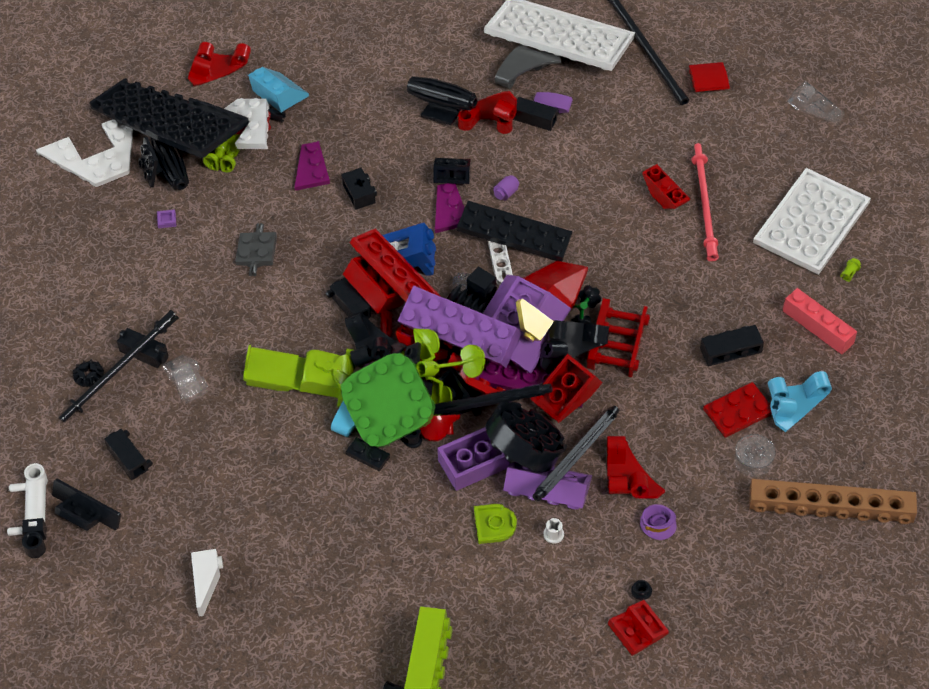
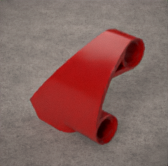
(211, 66)
(496, 107)
(626, 473)

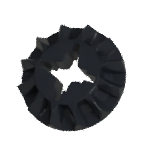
(92, 377)

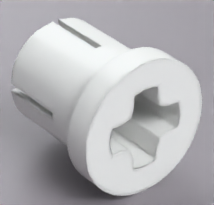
(553, 532)

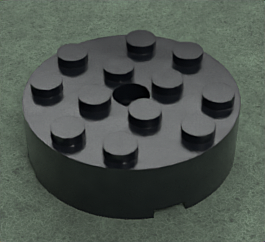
(525, 437)

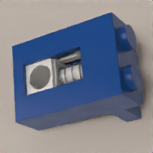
(415, 246)

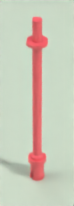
(710, 242)

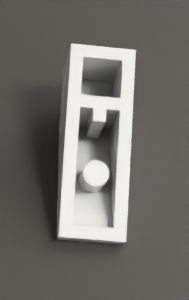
(206, 575)

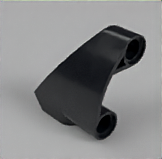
(570, 339)
(369, 340)

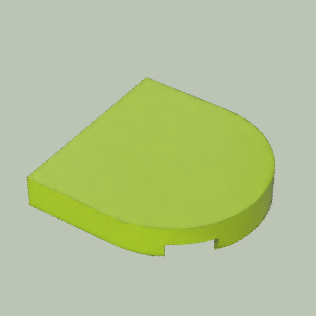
(494, 523)

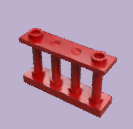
(605, 312)

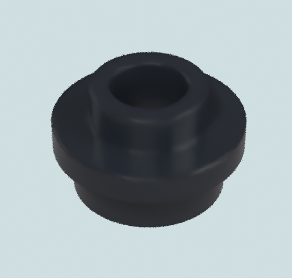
(641, 585)

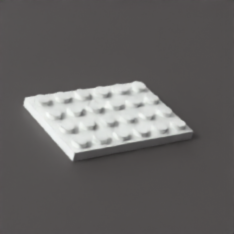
(812, 221)

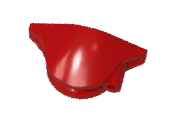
(439, 427)

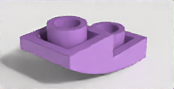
(555, 100)

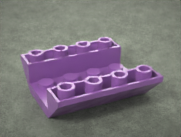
(504, 309)

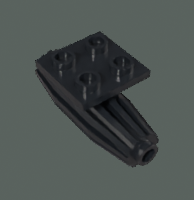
(443, 98)
(164, 160)

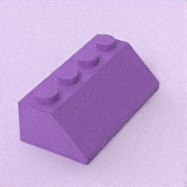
(569, 490)

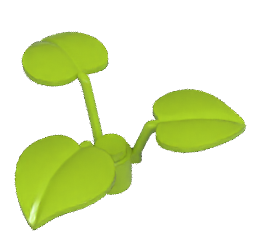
(472, 360)

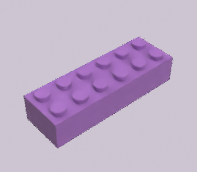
(460, 325)

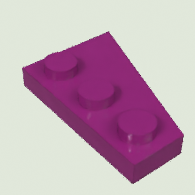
(311, 167)
(448, 207)

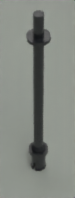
(160, 327)

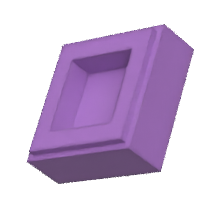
(166, 218)

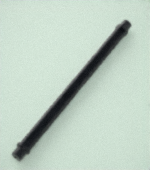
(492, 398)
(575, 454)

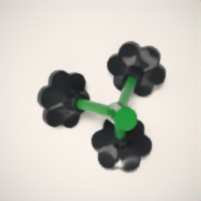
(589, 298)

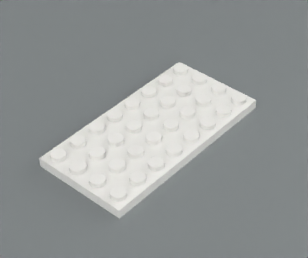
(560, 33)

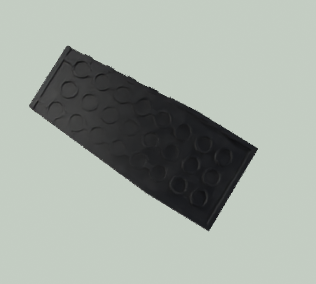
(178, 122)

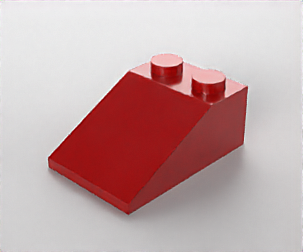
(571, 388)

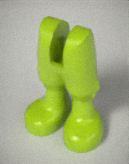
(223, 156)

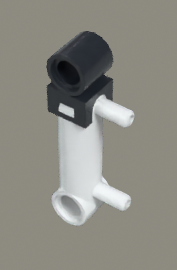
(34, 525)

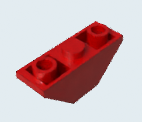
(663, 188)

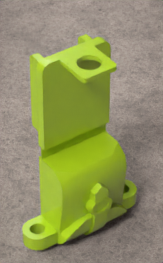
(316, 374)

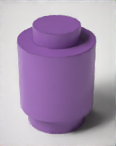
(506, 187)

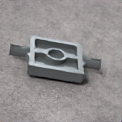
(256, 249)

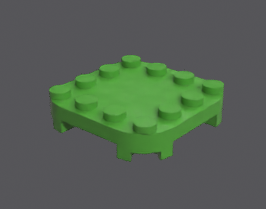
(387, 400)

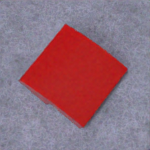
(709, 77)
(638, 627)

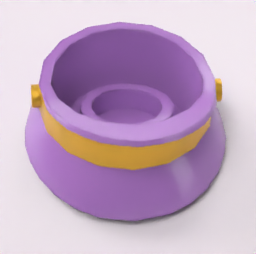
(658, 522)

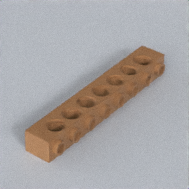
(842, 497)

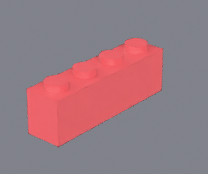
(819, 321)

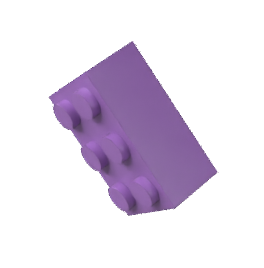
(471, 459)

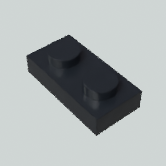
(367, 454)

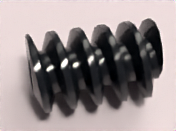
(461, 298)

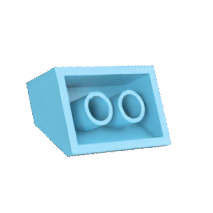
(276, 88)

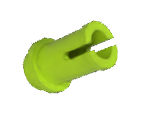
(852, 266)

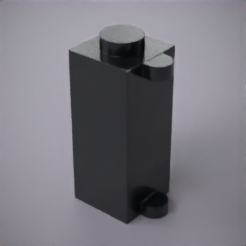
(536, 114)
(348, 298)
(153, 354)
(127, 454)

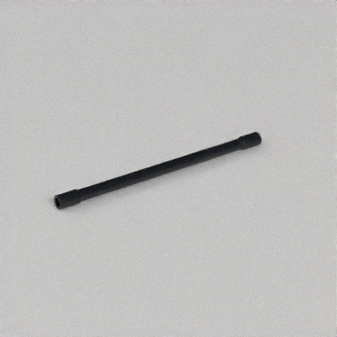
(677, 91)

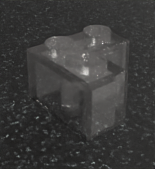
(185, 375)

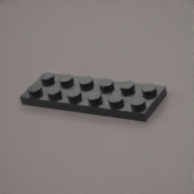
(514, 231)

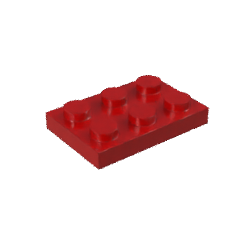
(738, 409)

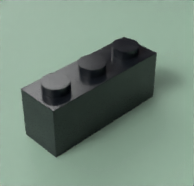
(731, 345)

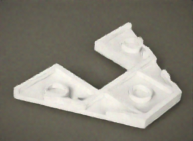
(255, 133)
(100, 167)

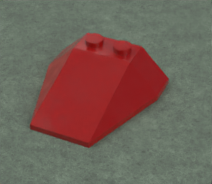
(561, 280)

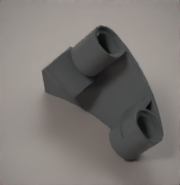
(520, 61)

